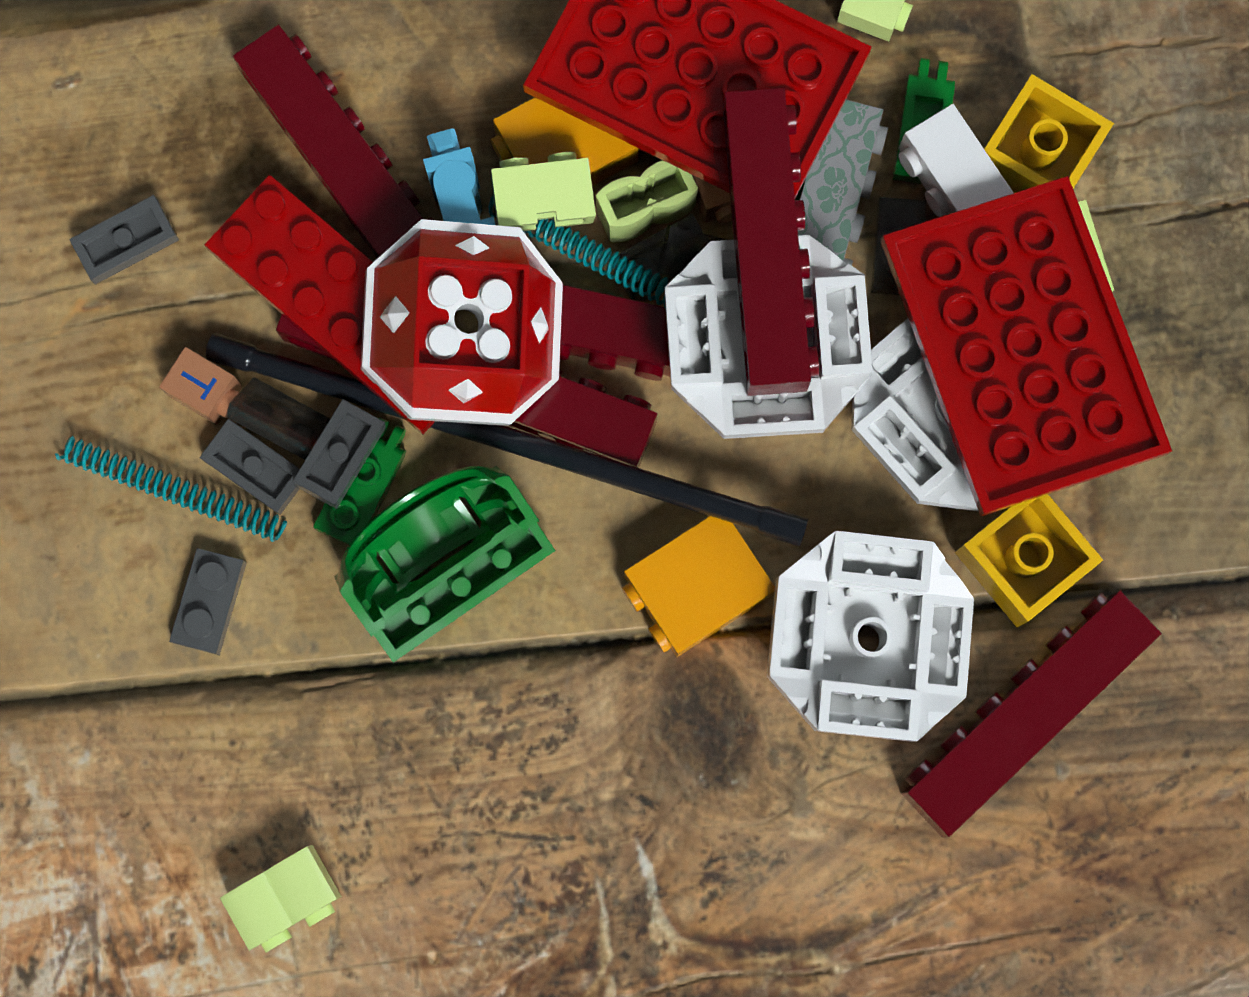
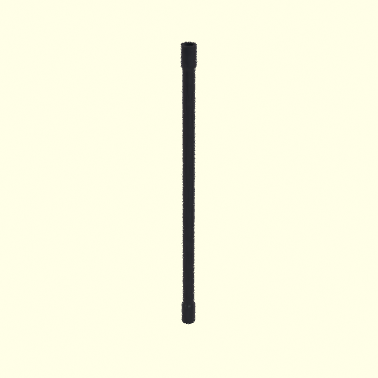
(762, 519)

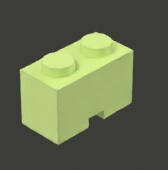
(543, 191)

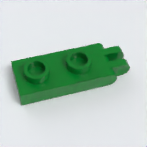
(922, 100)
(366, 491)

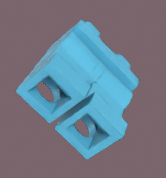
(454, 179)

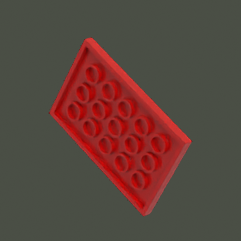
(663, 69)
(1025, 346)

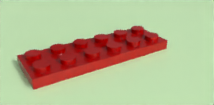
(302, 273)

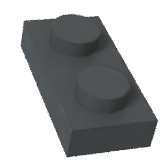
(124, 239)
(339, 454)
(252, 466)
(208, 601)

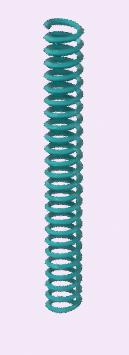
(589, 248)
(141, 469)

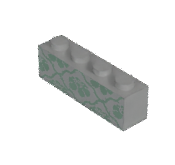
(842, 177)

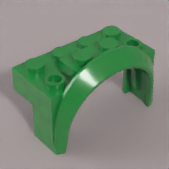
(421, 531)

